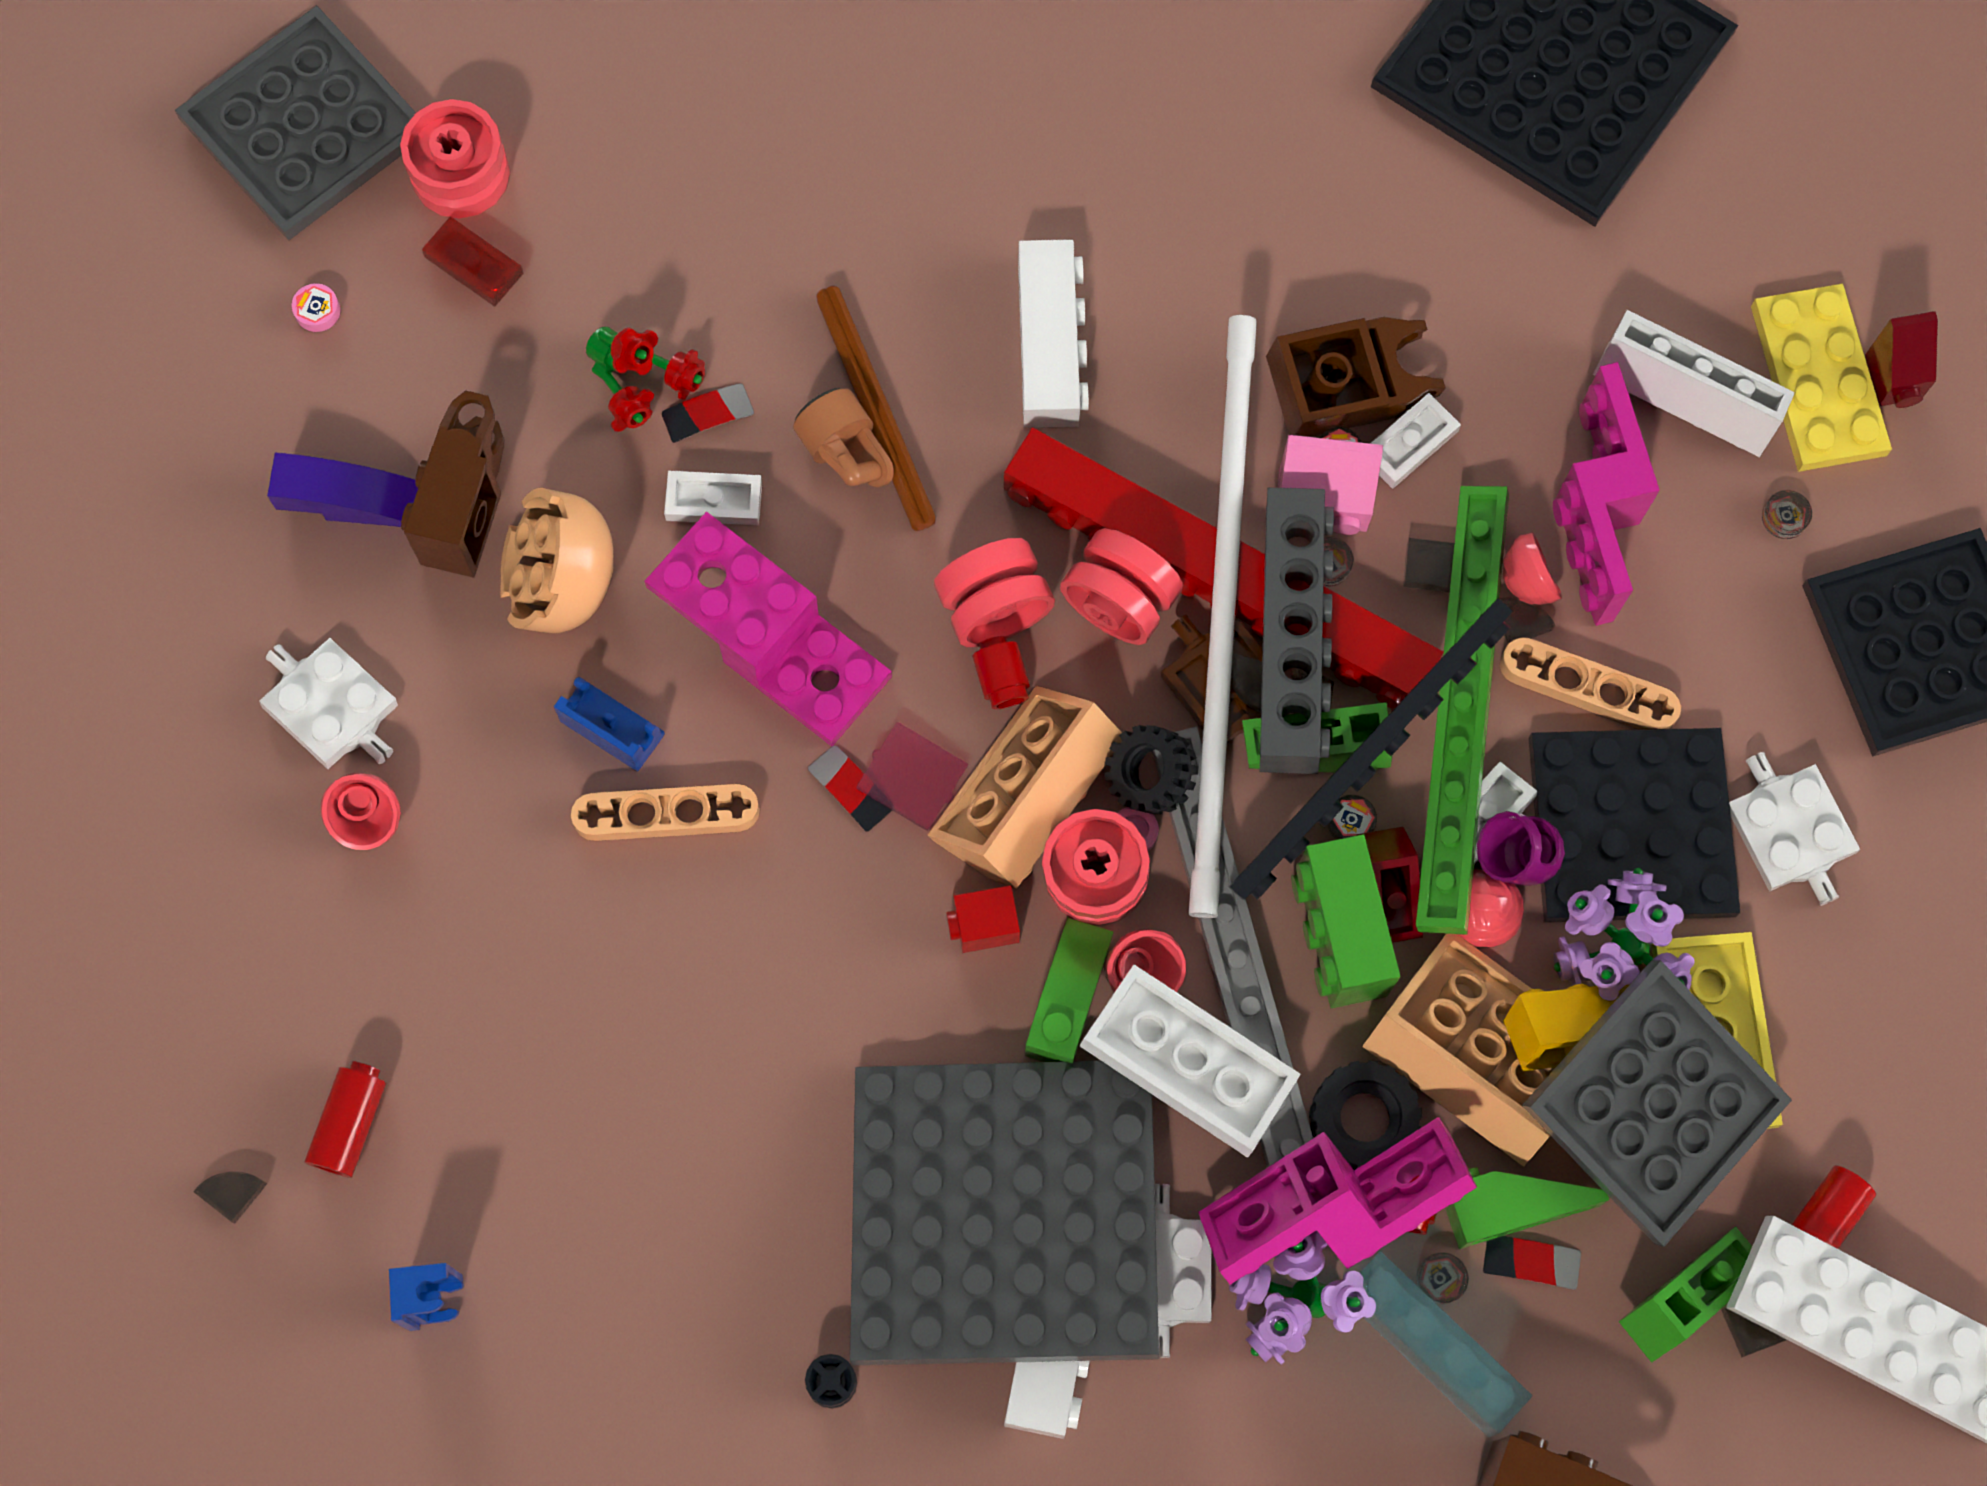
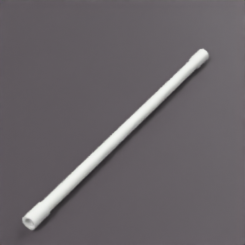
(1206, 874)

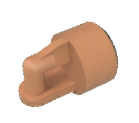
(840, 434)

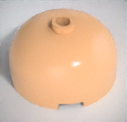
(579, 567)

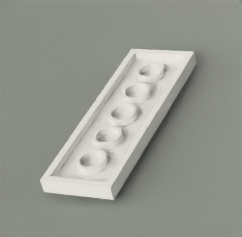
(1866, 1324)

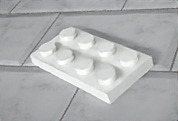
(1190, 1060)

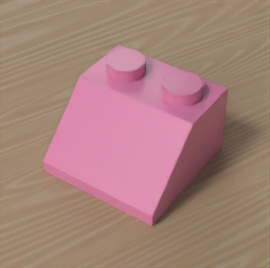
(1340, 467)

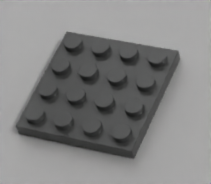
(300, 122)
(1657, 1102)

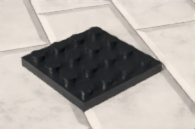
(1910, 639)
(1641, 804)

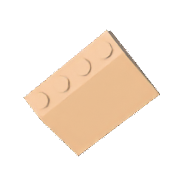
(1456, 1049)

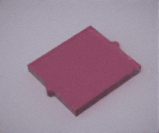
(912, 776)

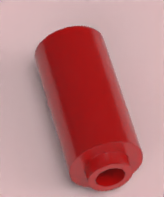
(346, 1119)
(1835, 1206)

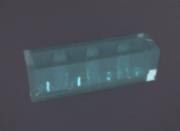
(1441, 1348)

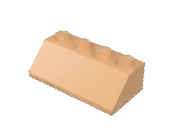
(1027, 785)

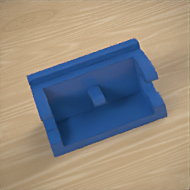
(609, 724)
(417, 1295)

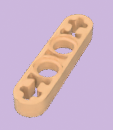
(1592, 677)
(665, 819)

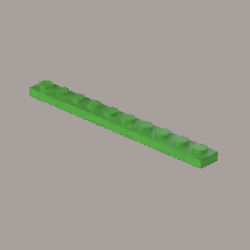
(1462, 718)

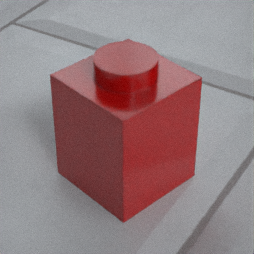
(984, 919)

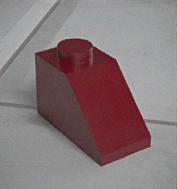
(1904, 359)
(1397, 879)

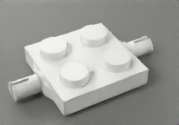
(329, 703)
(1792, 828)
(1181, 1270)

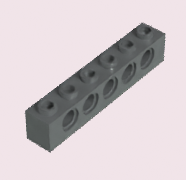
(1282, 745)

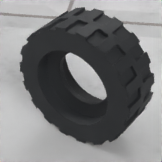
(1366, 1079)

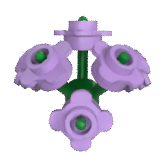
(1617, 961)
(1291, 1317)

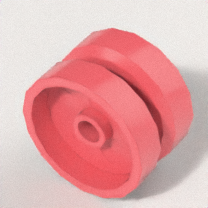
(455, 158)
(1121, 586)
(994, 591)
(1092, 838)

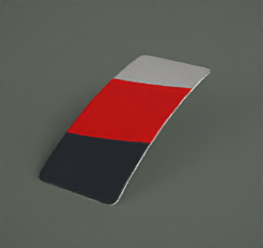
(707, 411)
(841, 778)
(1532, 1261)

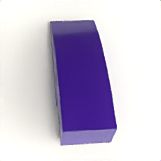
(339, 490)

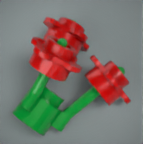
(635, 352)

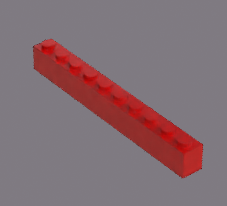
(1092, 497)

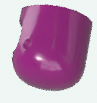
(1520, 849)

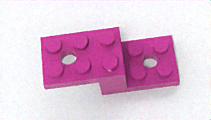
(1605, 495)
(768, 628)
(1347, 1207)

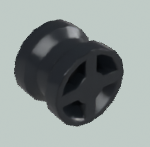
(825, 1375)

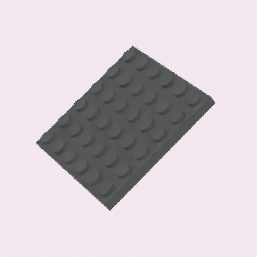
(1002, 1215)

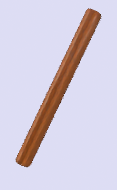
(876, 406)

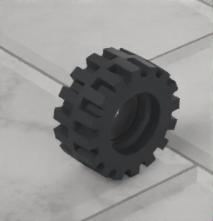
(1126, 764)

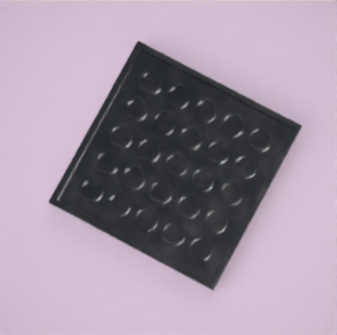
(1556, 86)

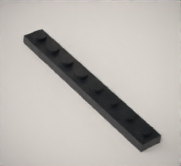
(1386, 737)

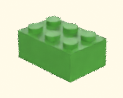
(1345, 922)

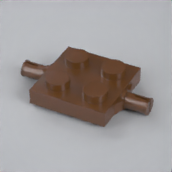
(1189, 673)

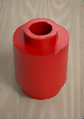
(1001, 672)

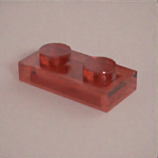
(472, 261)

